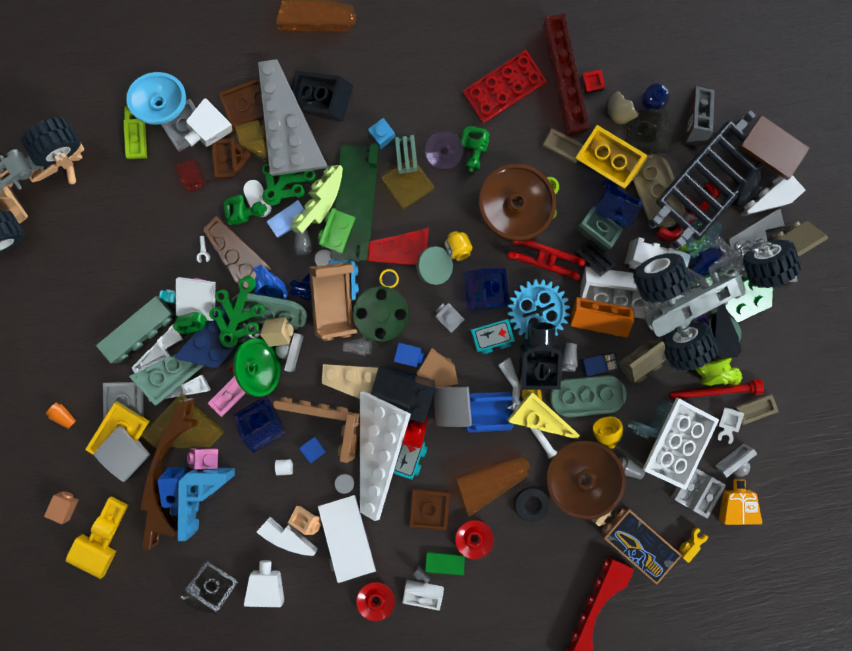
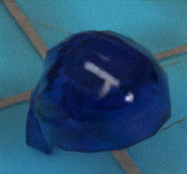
(302, 288)

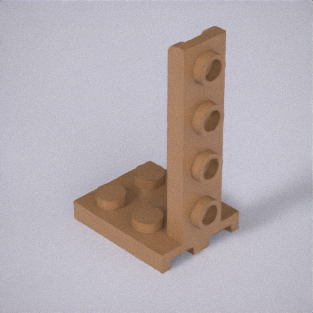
(349, 432)

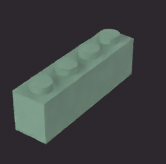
(136, 330)

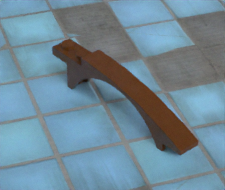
(158, 518)

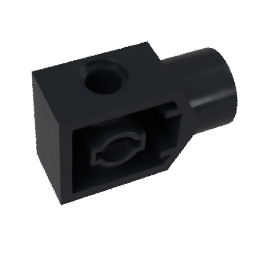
(540, 359)

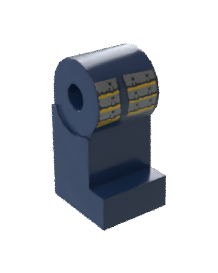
(599, 363)

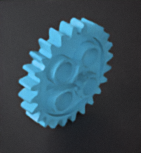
(532, 294)

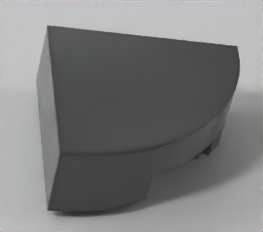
(419, 574)

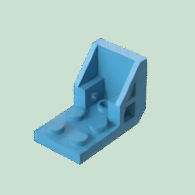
(194, 488)

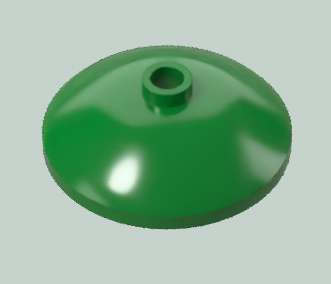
(256, 367)

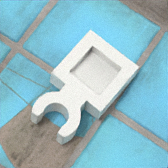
(730, 421)

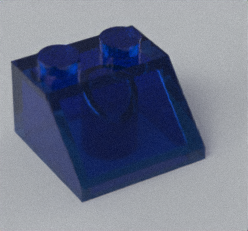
(486, 288)
(259, 424)

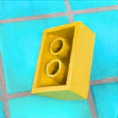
(611, 157)

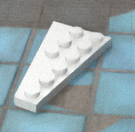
(380, 443)

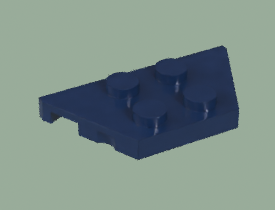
(205, 346)

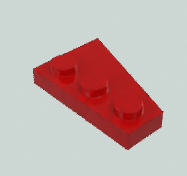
(399, 249)

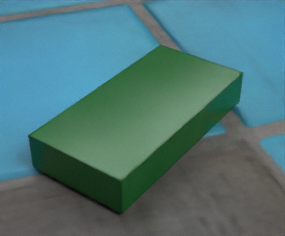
(445, 563)

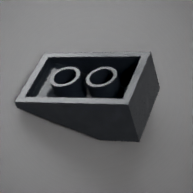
(322, 95)
(404, 391)

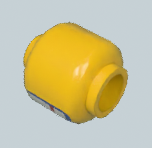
(458, 245)

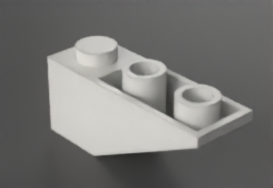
(778, 195)

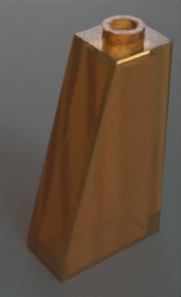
(315, 16)
(489, 482)

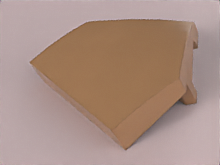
(438, 369)

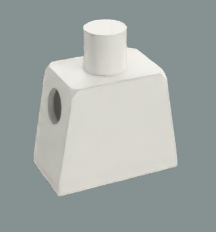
(206, 125)
(264, 587)

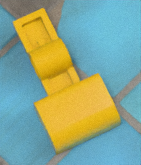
(92, 552)

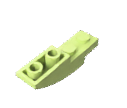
(323, 194)

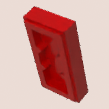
(414, 434)

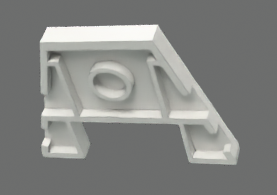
(159, 353)

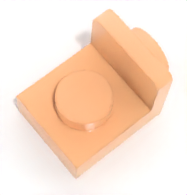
(305, 521)

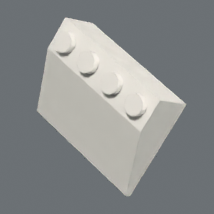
(680, 444)

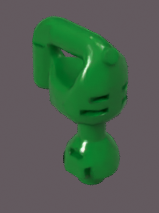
(477, 145)
(240, 211)

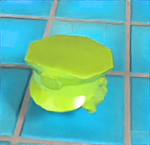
(719, 372)

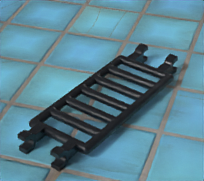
(696, 163)

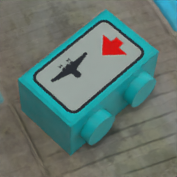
(492, 336)
(408, 461)

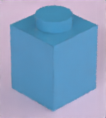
(382, 133)

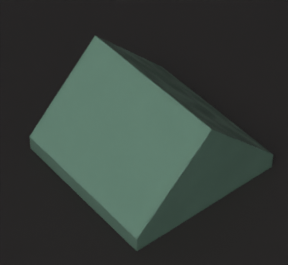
(599, 229)

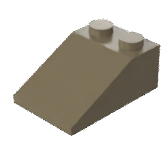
(643, 360)

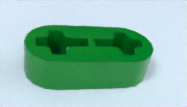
(190, 323)

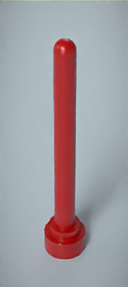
(755, 386)

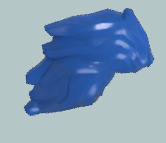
(268, 284)

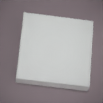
(194, 296)

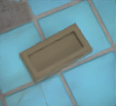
(562, 145)
(757, 408)

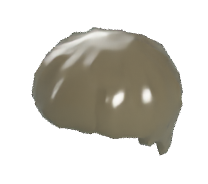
(619, 109)

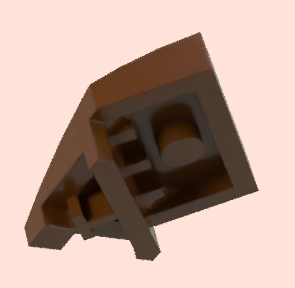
(228, 158)

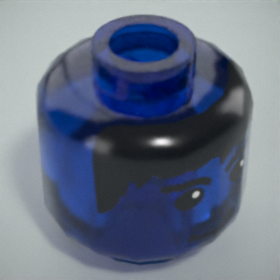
(655, 96)

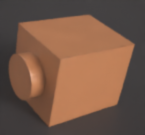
(61, 507)

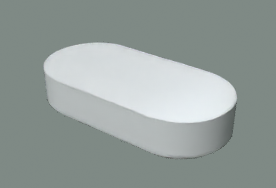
(253, 191)

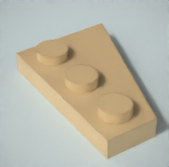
(349, 378)

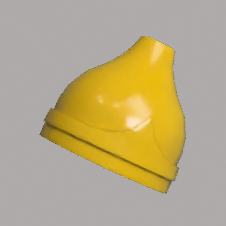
(608, 431)

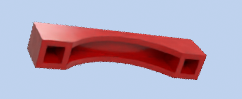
(613, 578)

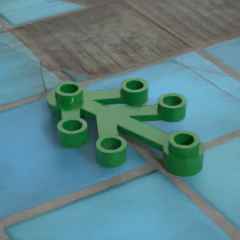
(285, 179)
(235, 314)

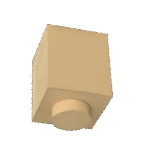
(277, 331)

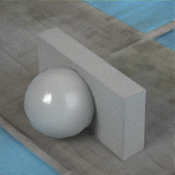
(290, 352)
(736, 462)

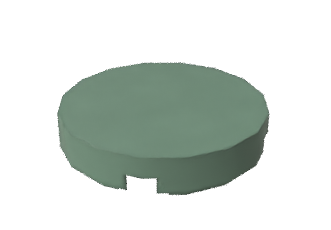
(434, 265)

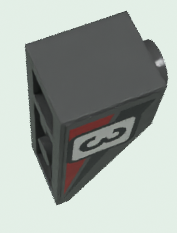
(700, 117)

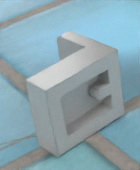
(449, 317)

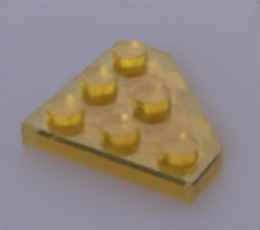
(203, 434)

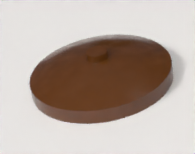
(517, 202)
(586, 480)

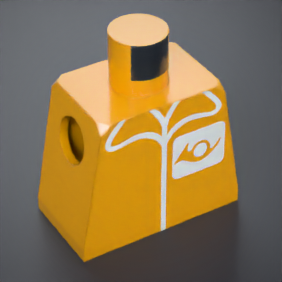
(739, 505)

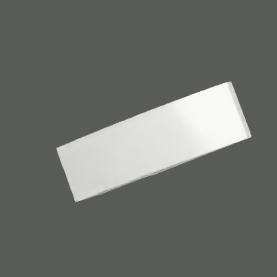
(287, 538)

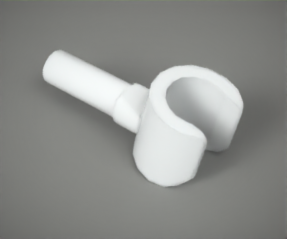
(202, 250)

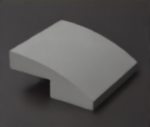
(452, 406)
(121, 454)
(700, 494)

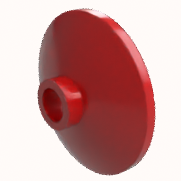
(478, 548)
(375, 610)

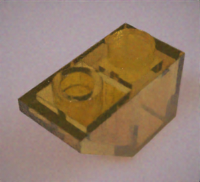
(252, 138)

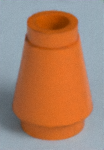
(60, 415)

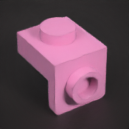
(203, 458)

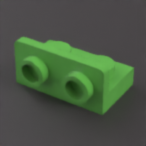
(336, 231)

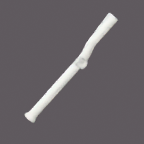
(509, 371)

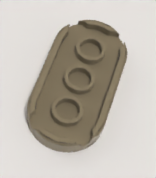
(650, 184)

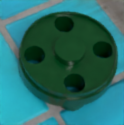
(380, 314)

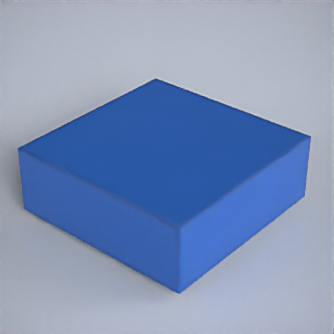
(312, 449)

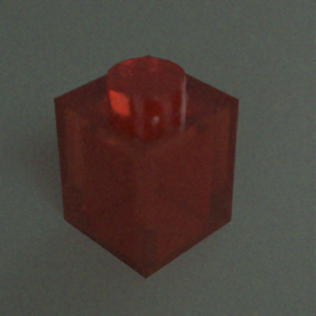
(190, 175)

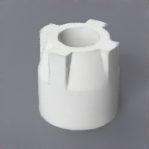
(283, 467)

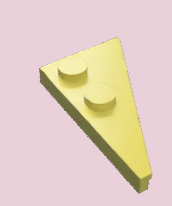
(537, 415)

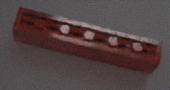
(565, 74)

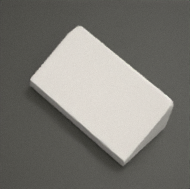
(423, 595)

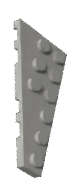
(287, 132)

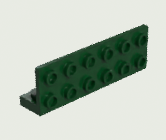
(357, 198)

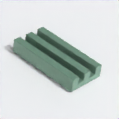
(404, 141)

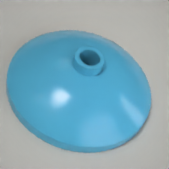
(152, 90)

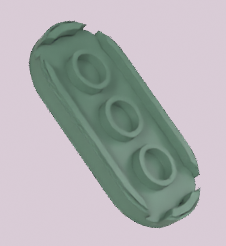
(274, 309)
(588, 396)

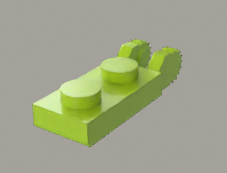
(134, 137)

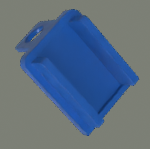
(490, 411)

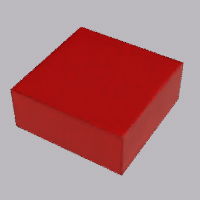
(593, 81)

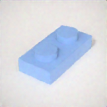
(282, 221)

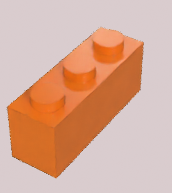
(602, 317)

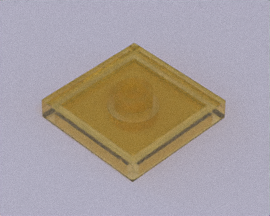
(408, 187)

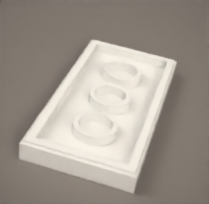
(346, 539)

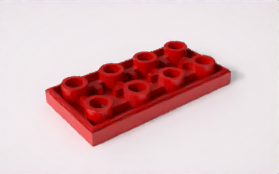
(504, 86)

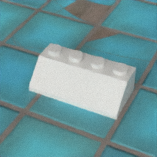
(612, 288)

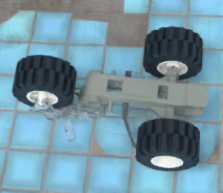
(678, 294)

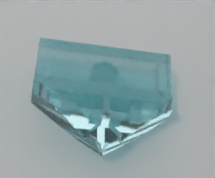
(707, 241)

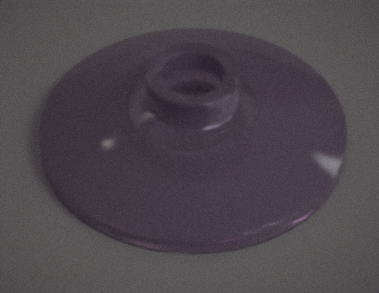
(440, 141)

